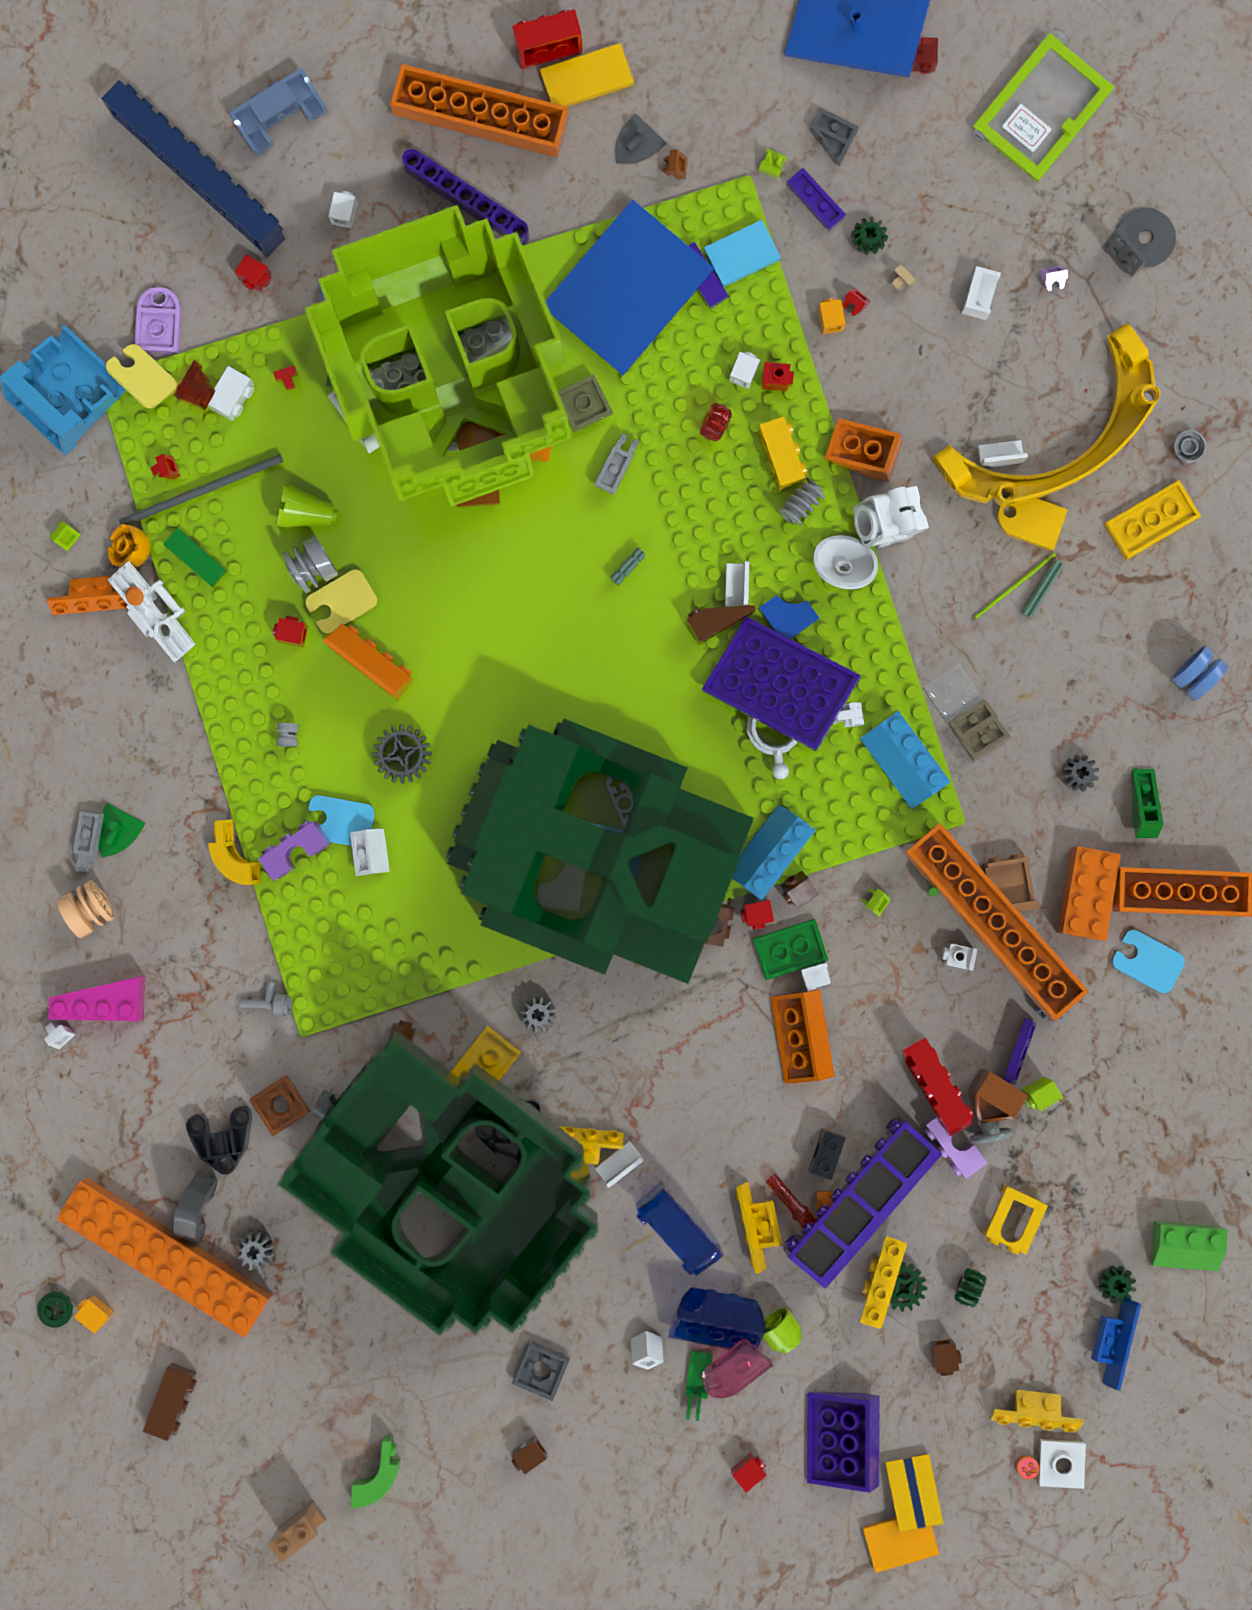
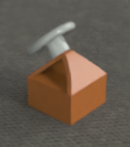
(993, 1102)

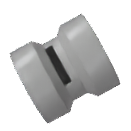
(287, 735)

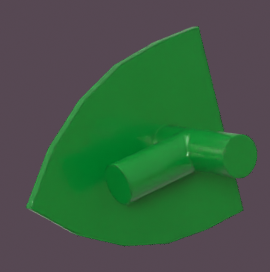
(117, 831)

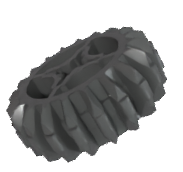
(383, 760)

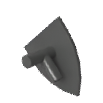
(637, 142)

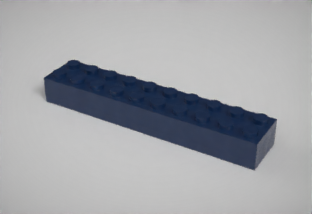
(194, 168)

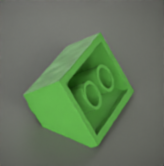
(1188, 1245)

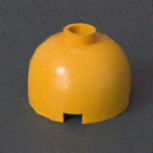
(128, 545)

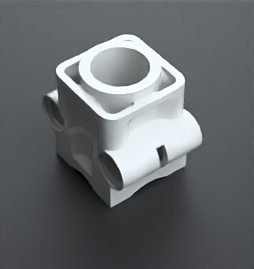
(889, 517)

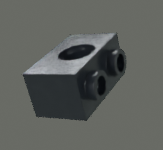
(826, 1154)

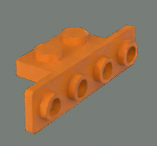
(87, 596)

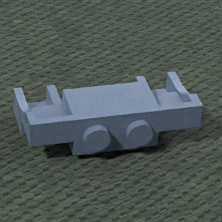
(273, 106)

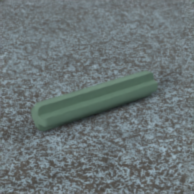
(1042, 589)

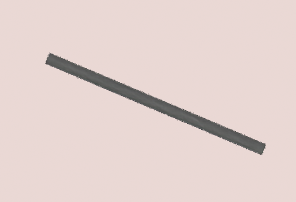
(201, 490)

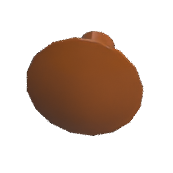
(473, 434)

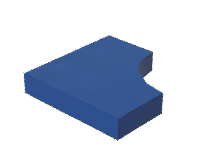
(788, 618)

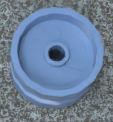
(1200, 673)

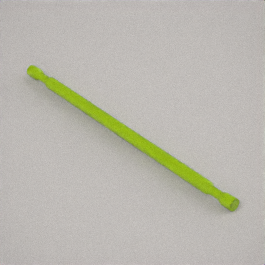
(1014, 586)

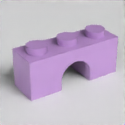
(965, 1160)

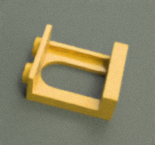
(993, 1230)

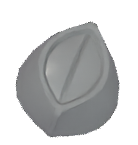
(1189, 446)

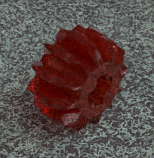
(715, 422)

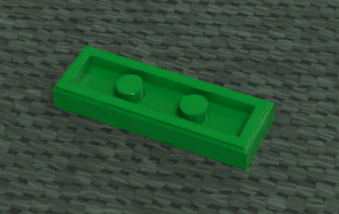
(195, 557)

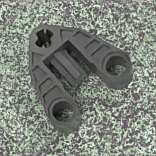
(190, 1208)

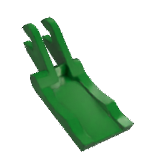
(694, 1386)

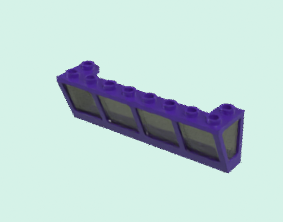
(862, 1203)

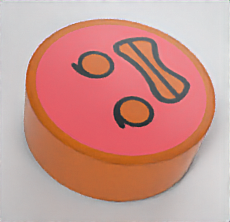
(1027, 1467)

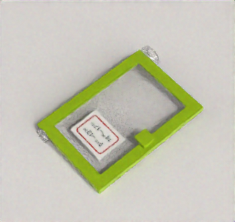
(1043, 106)

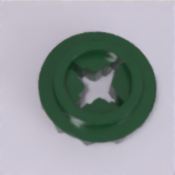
(46, 1314)

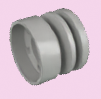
(309, 564)

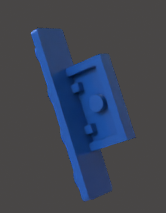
(1115, 1341)

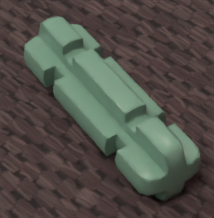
(627, 566)

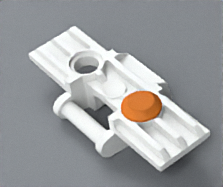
(147, 616)

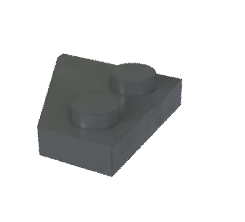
(834, 134)

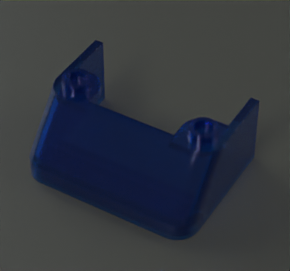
(678, 1230)

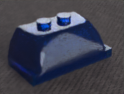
(717, 1319)

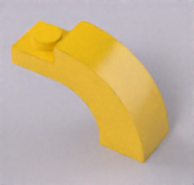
(228, 859)

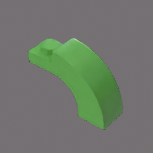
(375, 1487)

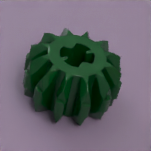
(872, 228)
(970, 1288)
(1123, 1289)

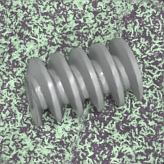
(801, 502)

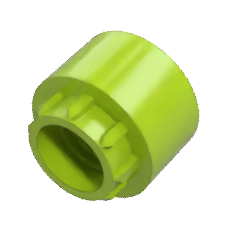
(782, 1331)

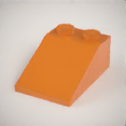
(864, 449)

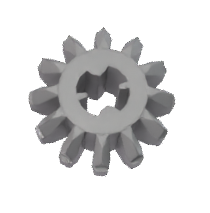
(541, 1007)
(250, 1243)

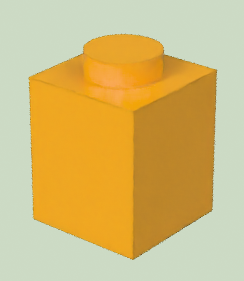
(831, 316)
(93, 1313)

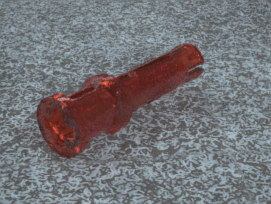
(799, 1211)

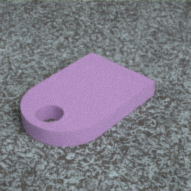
(158, 324)

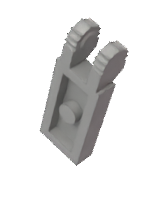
(616, 466)

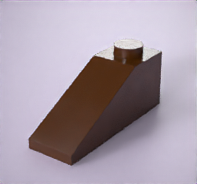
(712, 621)

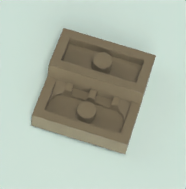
(979, 730)

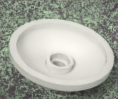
(845, 562)

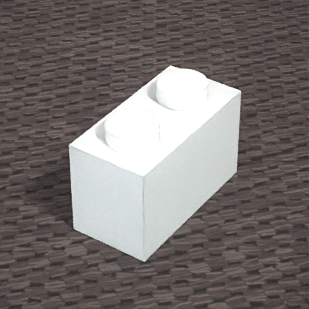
(231, 393)

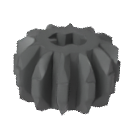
(1080, 782)

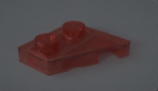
(195, 387)

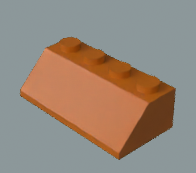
(368, 660)
(802, 1037)

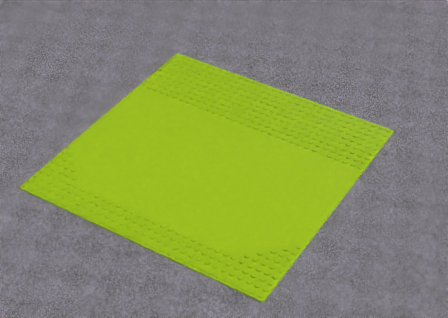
(515, 622)

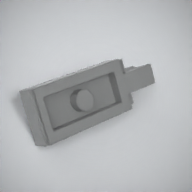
(87, 839)

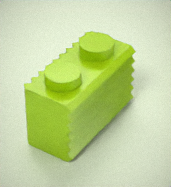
(1041, 1094)

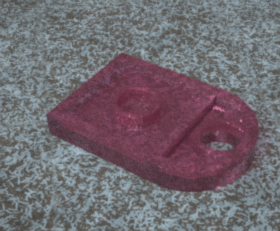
(735, 1370)

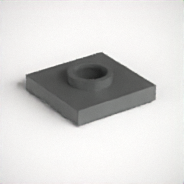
(542, 1386)

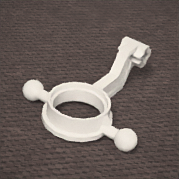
(850, 715)

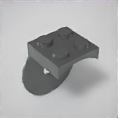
(1128, 249)

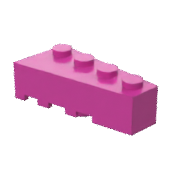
(106, 1002)

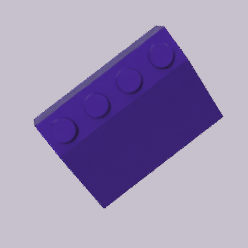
(843, 1440)

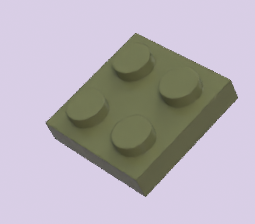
(584, 403)

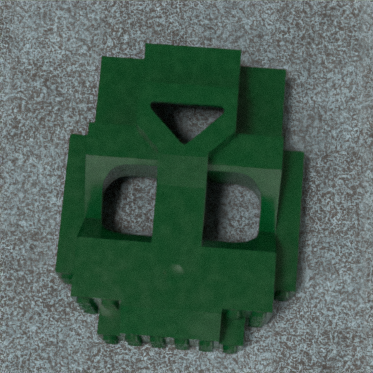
(522, 819)
(515, 1229)

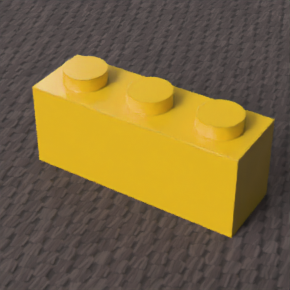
(782, 453)

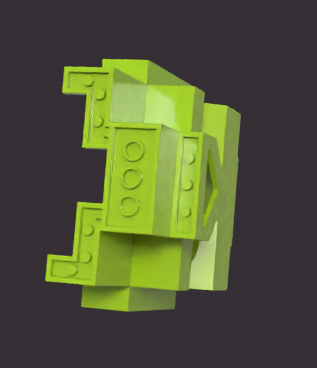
(417, 293)

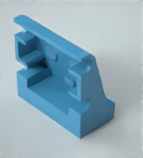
(61, 389)

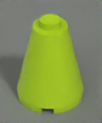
(303, 509)

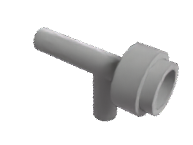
(281, 1004)

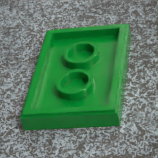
(790, 949)

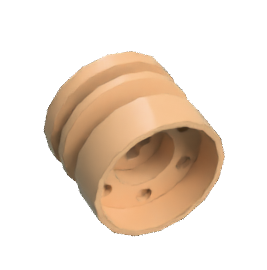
(82, 911)

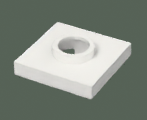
(1049, 1454)

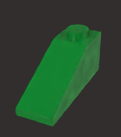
(1146, 804)

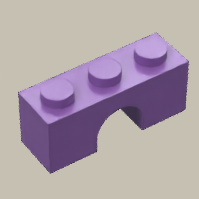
(277, 859)

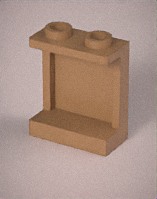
(1013, 880)
(296, 1531)

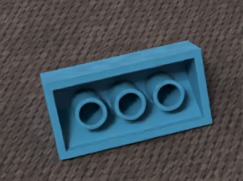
(905, 760)
(771, 851)

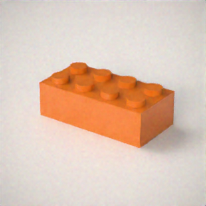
(1088, 893)

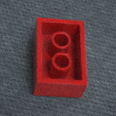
(547, 38)

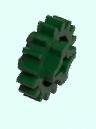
(909, 1281)

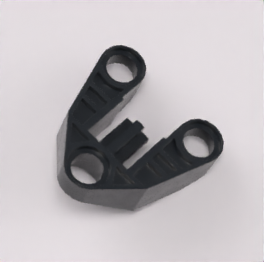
(203, 1141)
(505, 1149)

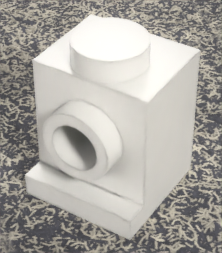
(949, 956)

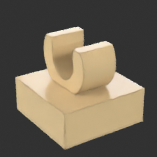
(903, 278)

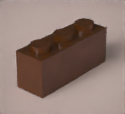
(170, 1402)

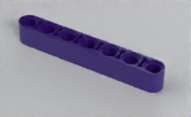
(459, 189)

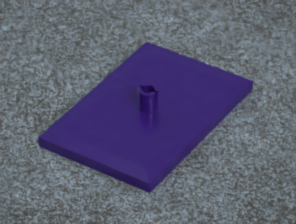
(781, 683)

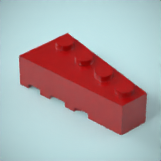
(936, 1086)

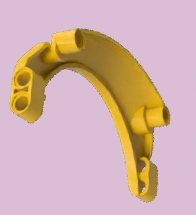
(1130, 409)

